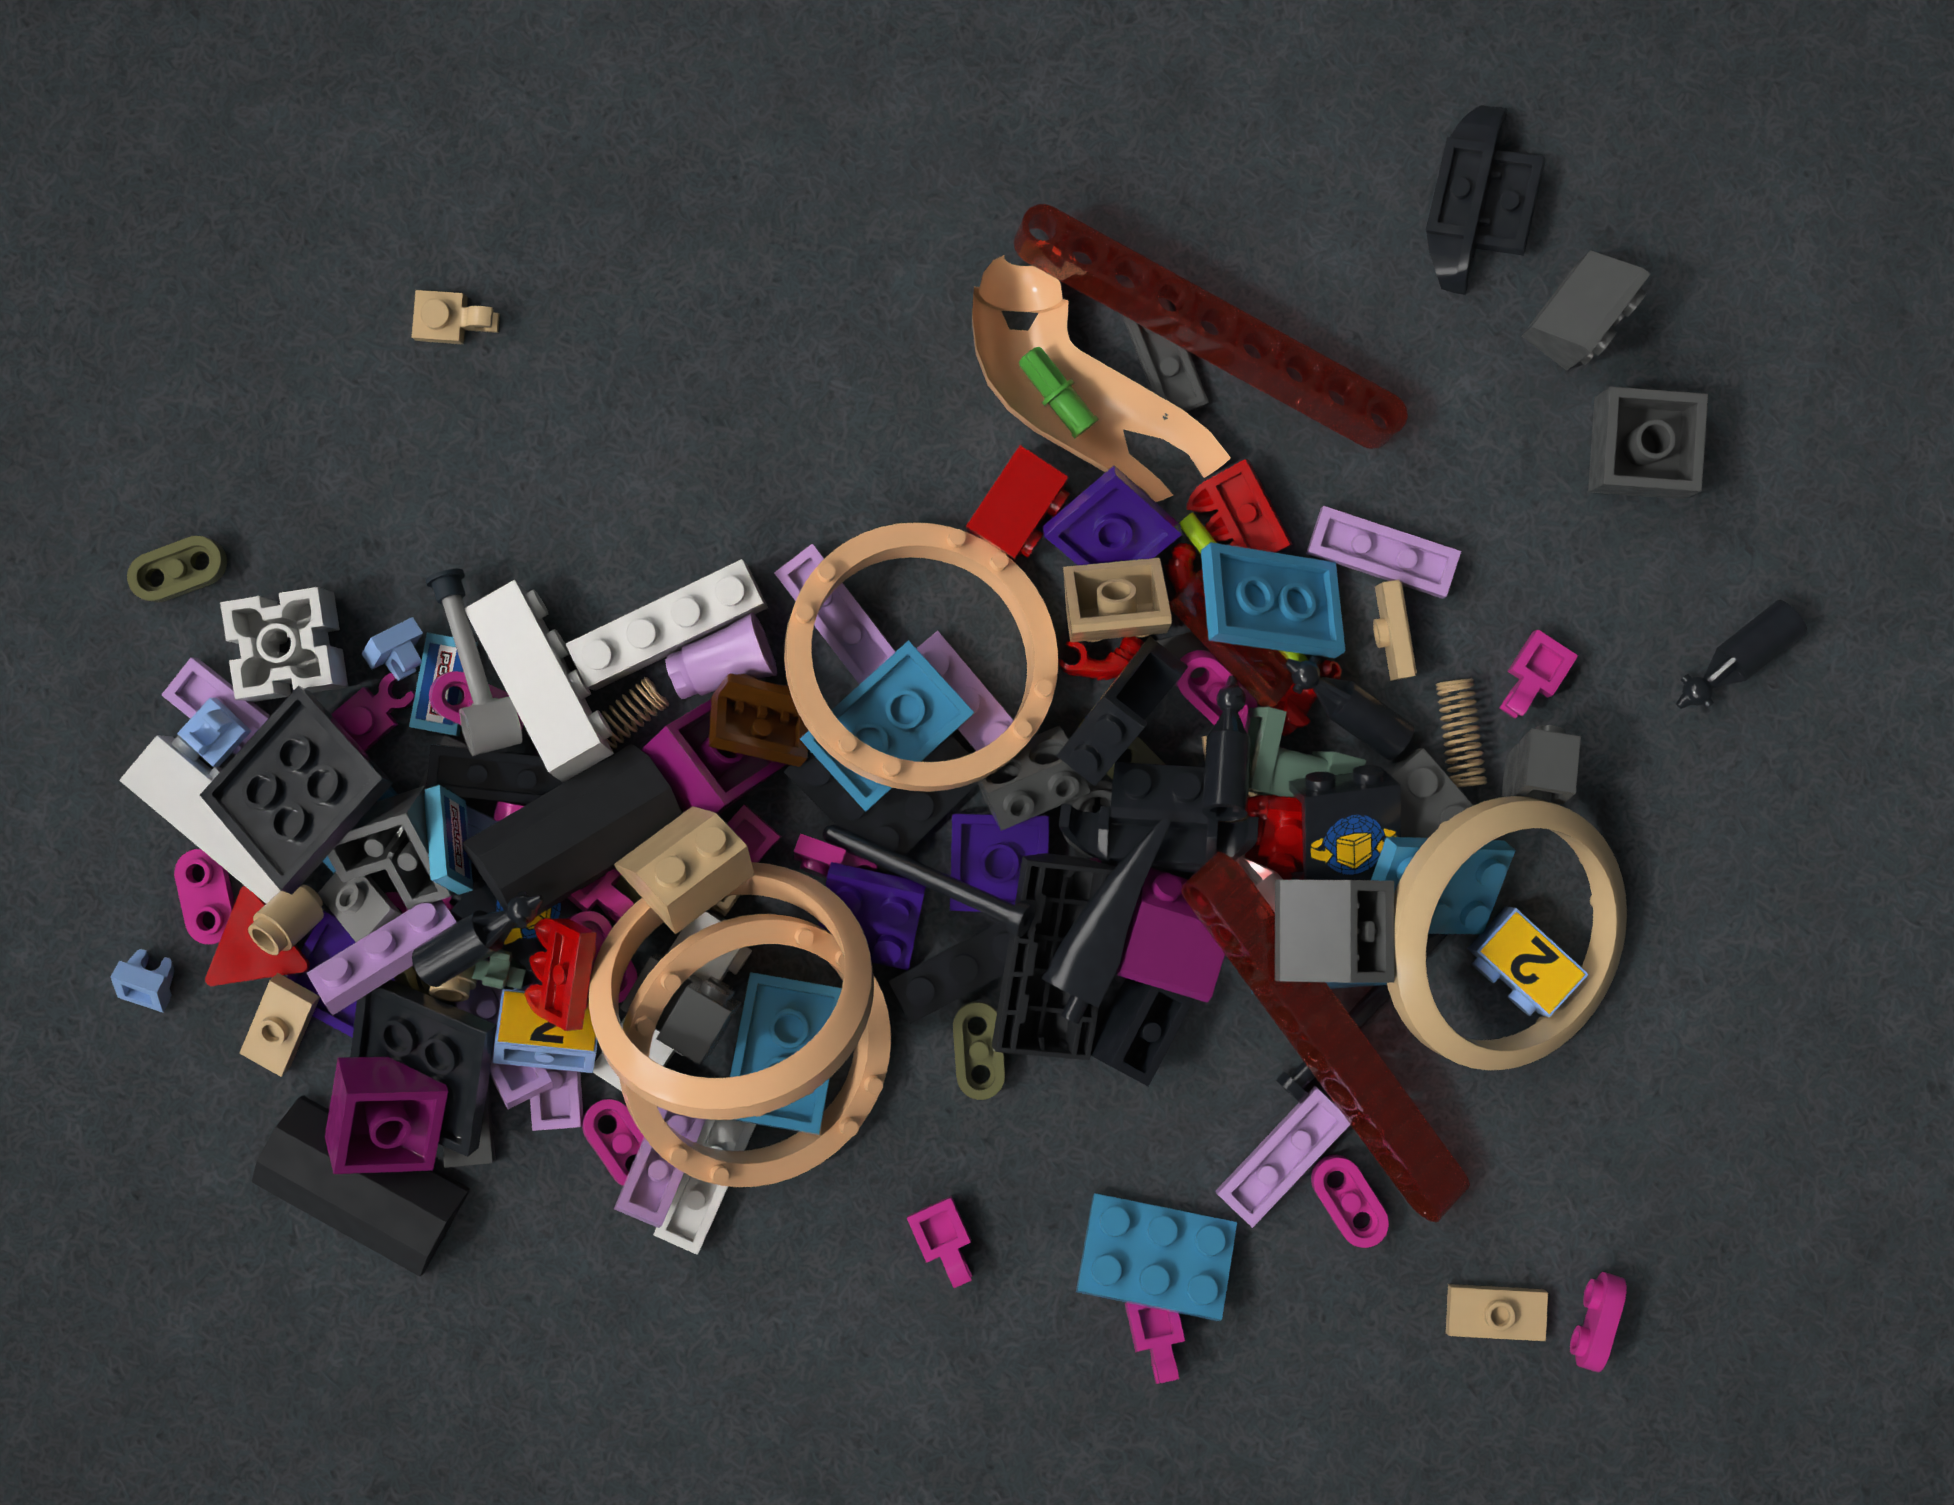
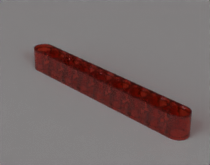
(1185, 327)
(1327, 1041)

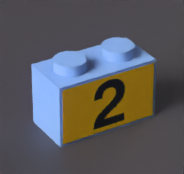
(1526, 962)
(535, 1042)

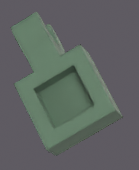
(501, 971)

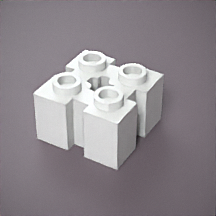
(263, 625)

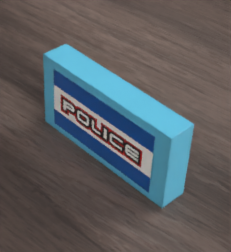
(438, 658)
(445, 834)

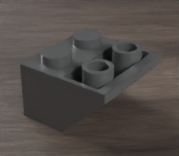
(1584, 308)
(1334, 931)

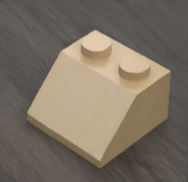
(1116, 600)
(687, 867)

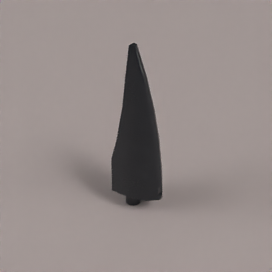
(1097, 938)

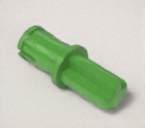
(1057, 391)

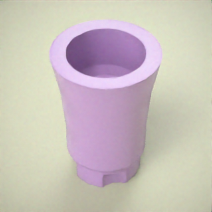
(732, 650)

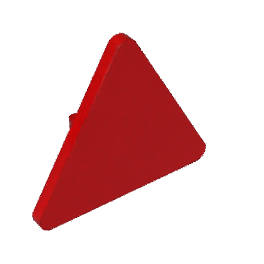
(240, 957)

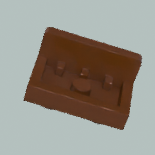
(757, 720)

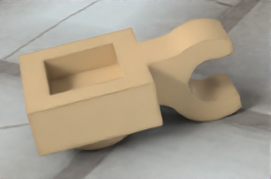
(445, 317)

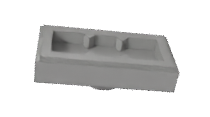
(358, 904)

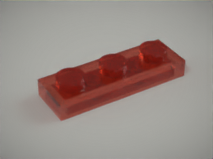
(1257, 669)

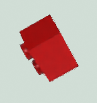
(1019, 503)

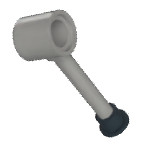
(489, 721)

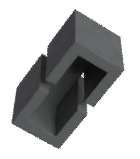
(1543, 765)

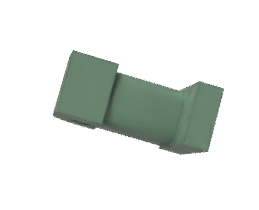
(1275, 766)

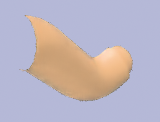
(1107, 393)

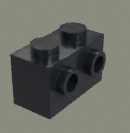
(1139, 1029)

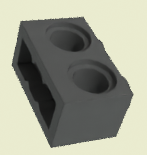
(1032, 781)

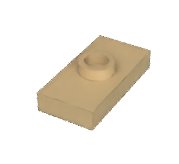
(1393, 630)
(279, 1024)
(1496, 1312)

